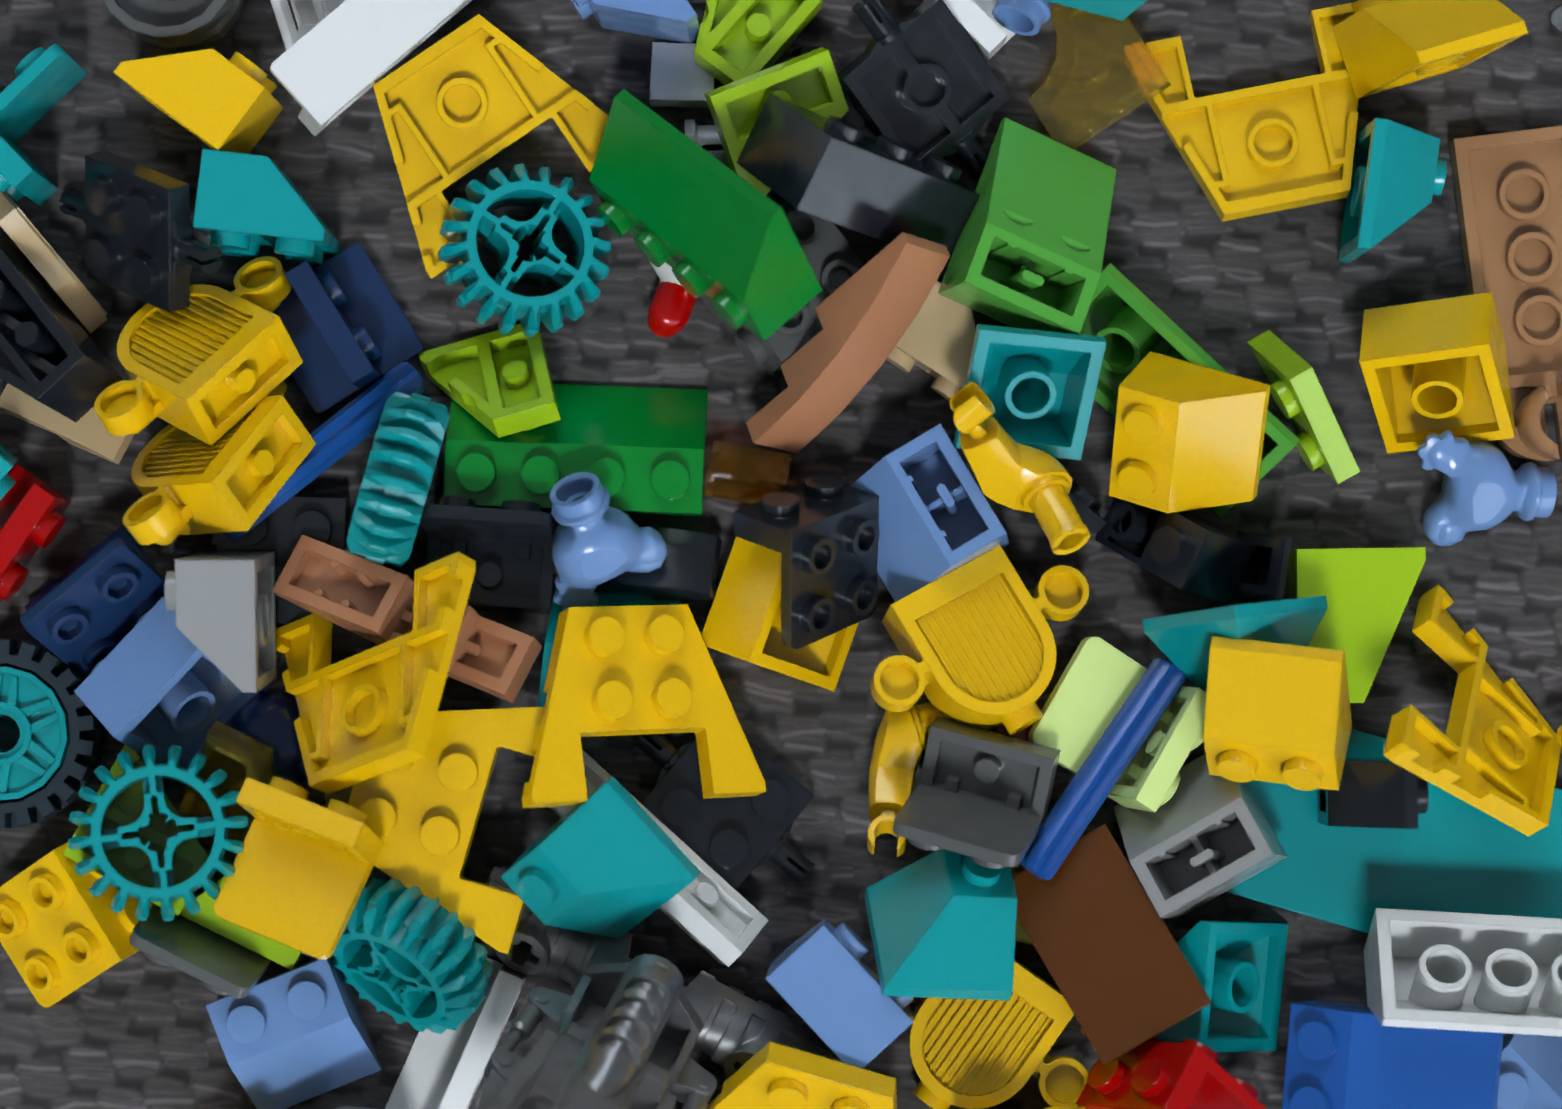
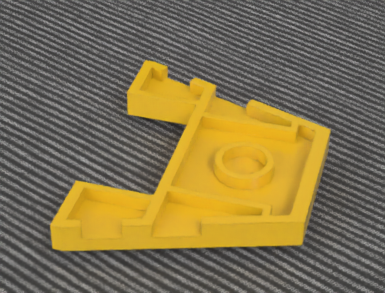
(464, 107)
(1266, 142)
(634, 676)
(384, 701)
(1496, 741)
(432, 811)
(801, 1080)

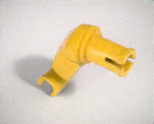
(1016, 472)
(894, 767)

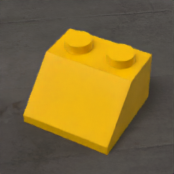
(1418, 39)
(208, 95)
(1437, 371)
(1187, 436)
(748, 621)
(1277, 713)

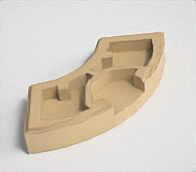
(50, 265)

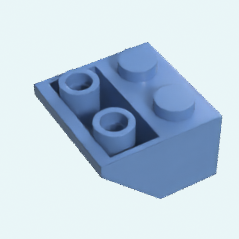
(928, 513)

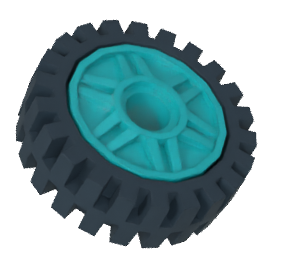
(57, 734)

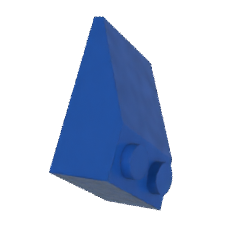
(1351, 1062)

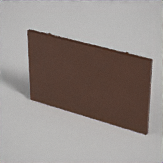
(1107, 947)

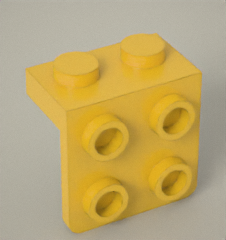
(298, 868)
(59, 930)

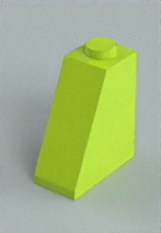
(1364, 601)

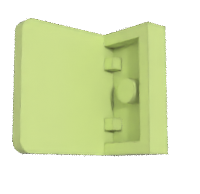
(1086, 703)

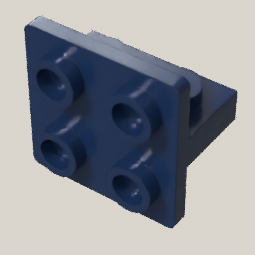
(344, 327)
(95, 602)

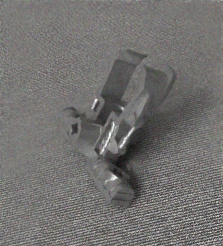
(625, 1027)

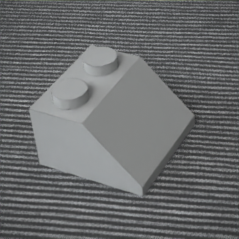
(228, 611)

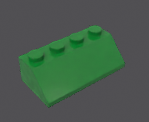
(699, 220)
(634, 439)

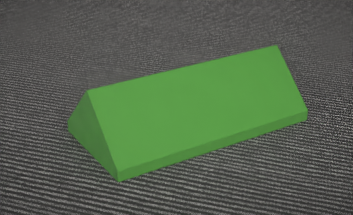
(1136, 327)

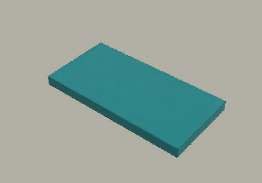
(1449, 864)

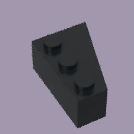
(854, 179)
(43, 343)

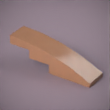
(858, 333)
(380, 607)

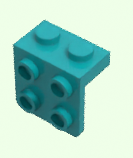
(40, 84)

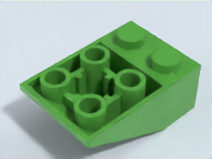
(1033, 234)

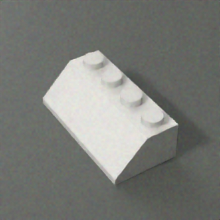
(1465, 971)

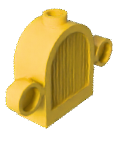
(203, 361)
(219, 486)
(978, 643)
(988, 1049)

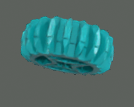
(503, 240)
(397, 478)
(152, 778)
(412, 958)

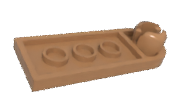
(1513, 247)

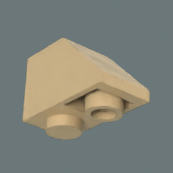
(938, 343)

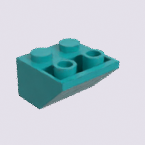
(253, 205)

